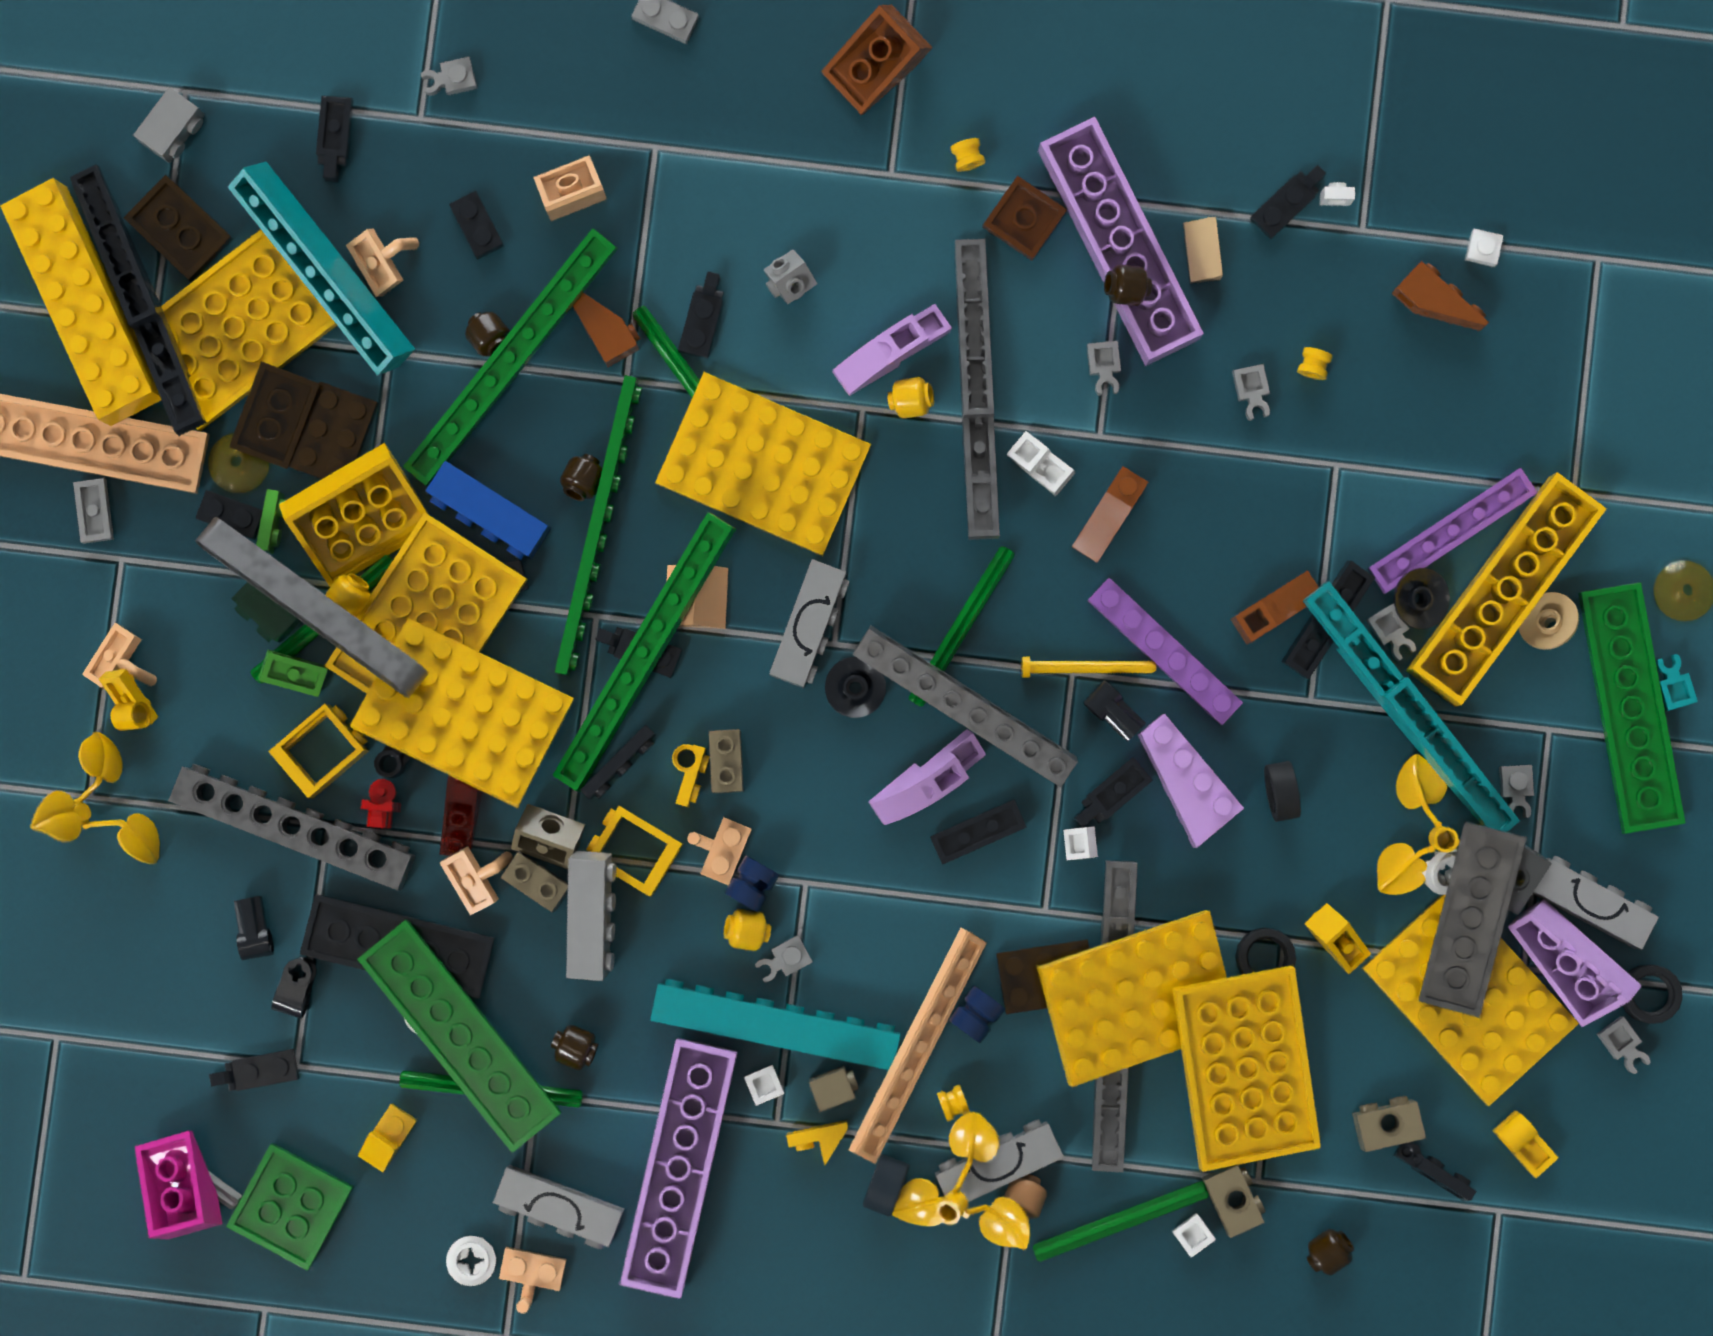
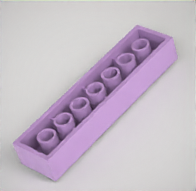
(1119, 234)
(678, 1167)

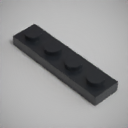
(1313, 639)

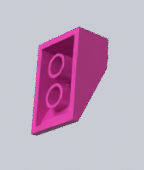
(176, 1187)

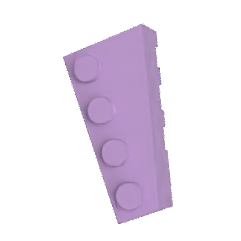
(1191, 785)
(1573, 964)

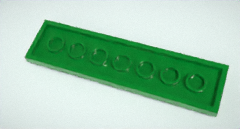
(1631, 708)
(459, 1035)

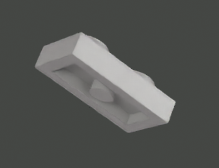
(666, 18)
(93, 510)

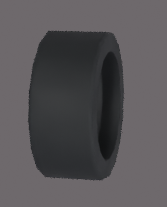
(1282, 791)
(1259, 934)
(1674, 991)

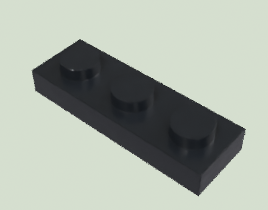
(619, 763)
(978, 832)

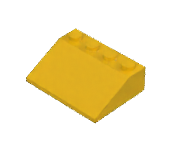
(354, 514)

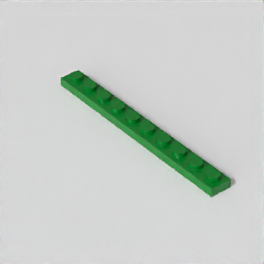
(511, 356)
(595, 539)
(644, 651)

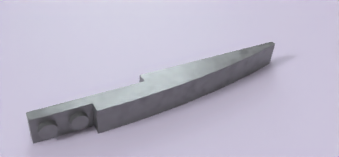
(976, 389)
(1111, 1089)

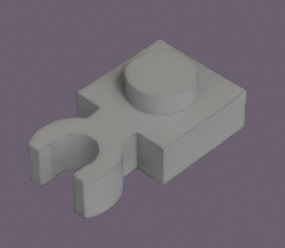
(455, 76)
(1104, 361)
(1251, 386)
(1390, 628)
(1517, 783)
(788, 956)
(1621, 1041)

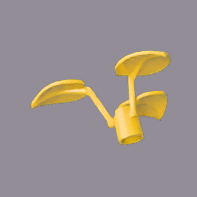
(64, 818)
(1398, 865)
(920, 1203)

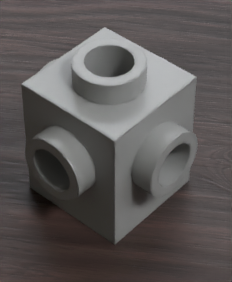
(789, 277)

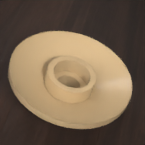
(1550, 608)

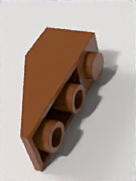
(1431, 297)
(1274, 608)

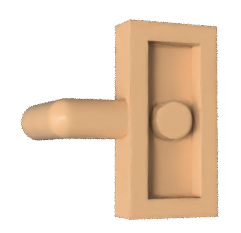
(376, 261)
(115, 655)
(723, 850)
(471, 879)
(532, 1271)

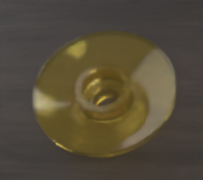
(235, 479)
(1670, 594)

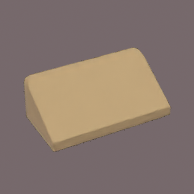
(1203, 250)

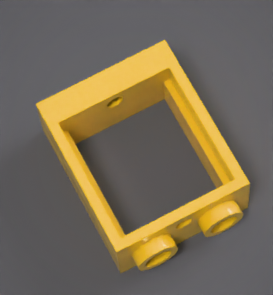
(296, 771)
(662, 865)

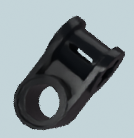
(293, 992)

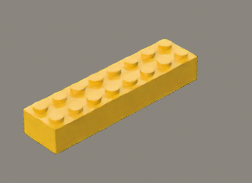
(81, 301)
(1506, 589)

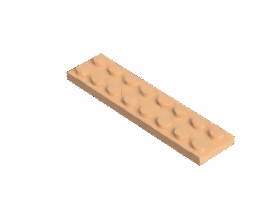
(82, 443)

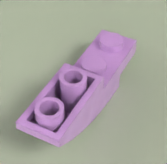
(891, 348)
(925, 785)

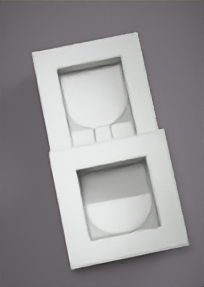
(1040, 463)

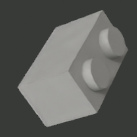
(169, 125)

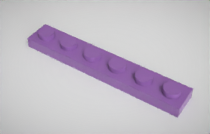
(1453, 529)
(1165, 651)

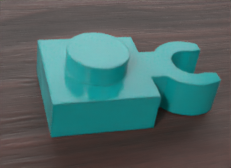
(1676, 688)

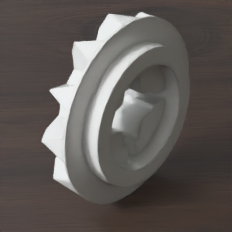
(1434, 879)
(461, 1271)

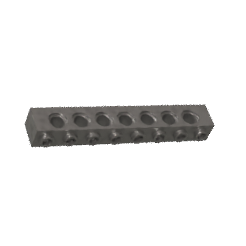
(965, 706)
(188, 795)

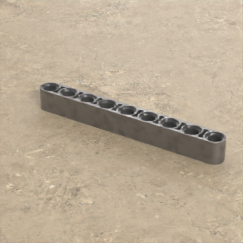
(312, 607)

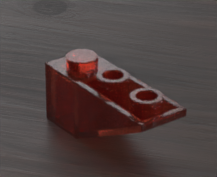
(459, 817)

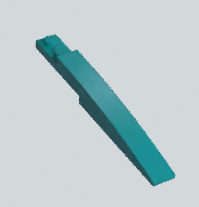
(1409, 709)

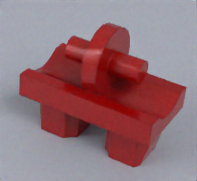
(381, 808)

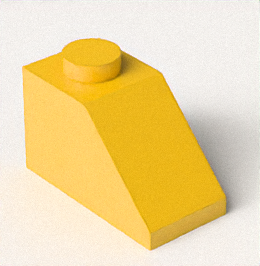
(1338, 938)

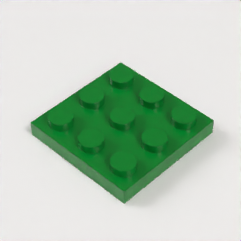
(290, 1206)

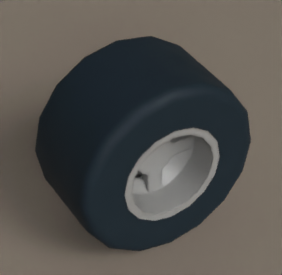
(886, 1185)

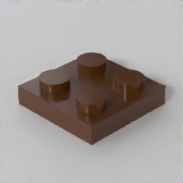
(1024, 218)

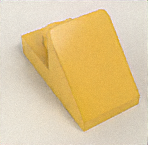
(827, 1135)
(387, 1137)

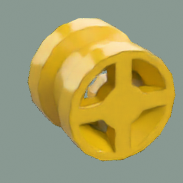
(967, 154)
(1314, 363)
(953, 1102)

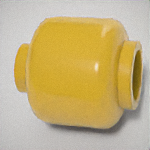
(911, 397)
(350, 593)
(746, 929)

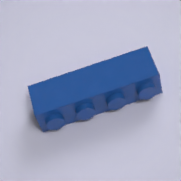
(488, 510)

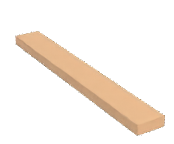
(917, 1046)

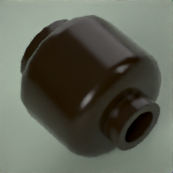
(1127, 285)
(486, 332)
(581, 477)
(574, 1047)
(1330, 1252)

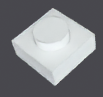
(1337, 194)
(1484, 247)
(1080, 843)
(764, 1085)
(1193, 1235)

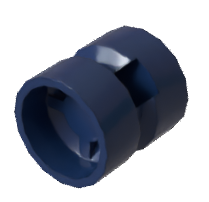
(752, 883)
(977, 1013)

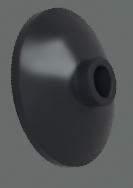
(1432, 602)
(843, 700)

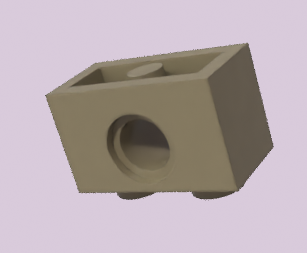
(726, 761)
(547, 836)
(536, 881)
(833, 1087)
(1407, 1125)
(1238, 1218)

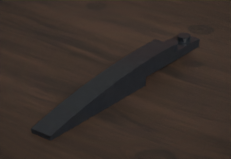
(138, 300)

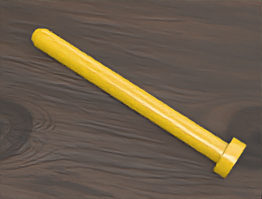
(1085, 667)

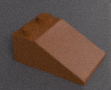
(876, 58)

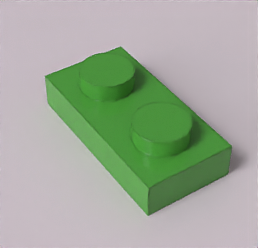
(269, 534)
(292, 673)

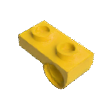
(131, 706)
(689, 789)
(1525, 1143)

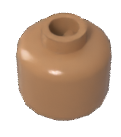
(1028, 1195)

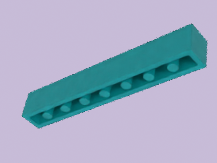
(321, 268)
(775, 1026)

